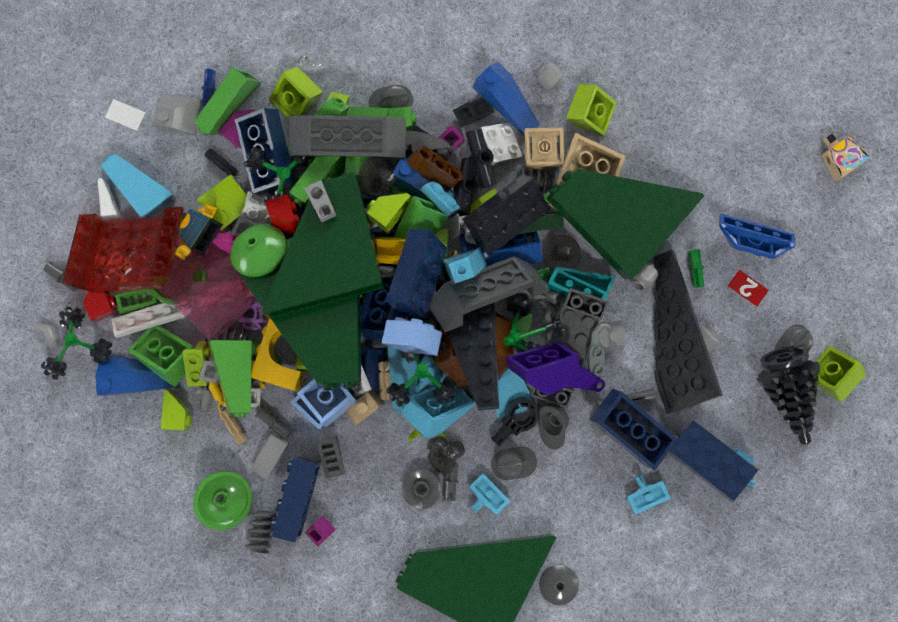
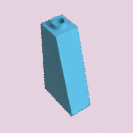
(140, 190)
(465, 265)
(401, 373)

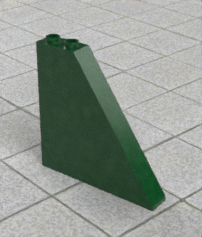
(621, 215)
(327, 257)
(321, 336)
(476, 579)

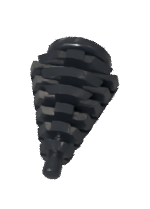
(792, 385)

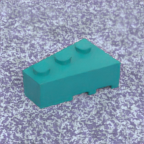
(590, 283)

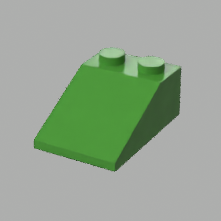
(161, 353)

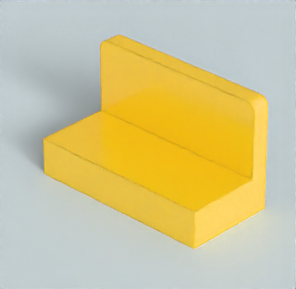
(389, 249)

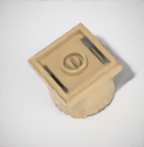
(544, 148)

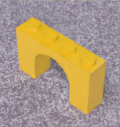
(266, 366)

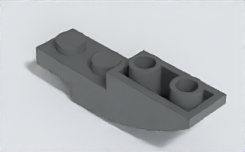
(417, 139)

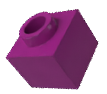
(452, 133)
(320, 531)

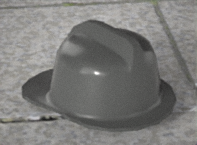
(391, 97)
(795, 336)
(552, 426)
(514, 463)

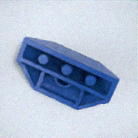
(755, 237)

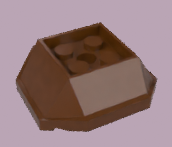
(448, 361)

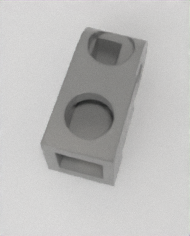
(320, 201)

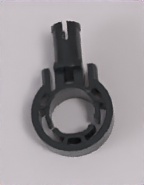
(510, 425)

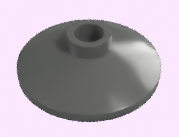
(421, 499)
(555, 575)

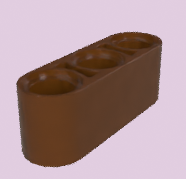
(434, 167)

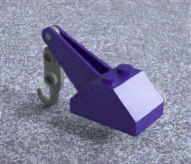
(556, 366)

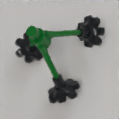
(257, 161)
(521, 307)
(97, 350)
(401, 393)

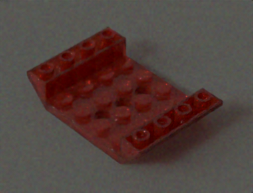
(103, 249)

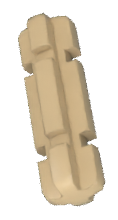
(384, 379)
(233, 427)

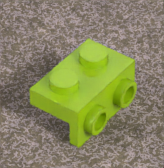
(194, 362)

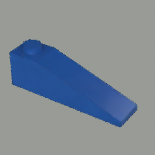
(502, 92)
(410, 180)
(127, 376)

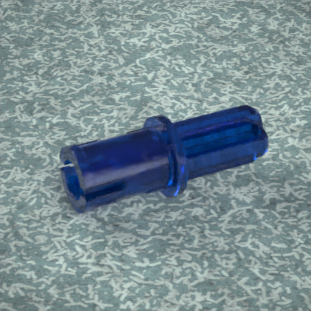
(208, 86)

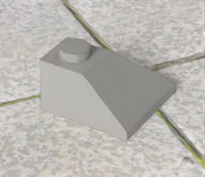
(177, 114)

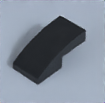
(473, 112)

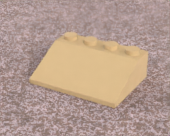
(591, 156)

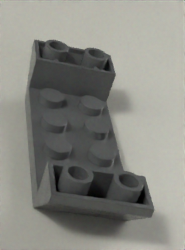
(347, 136)
(485, 288)
(579, 317)

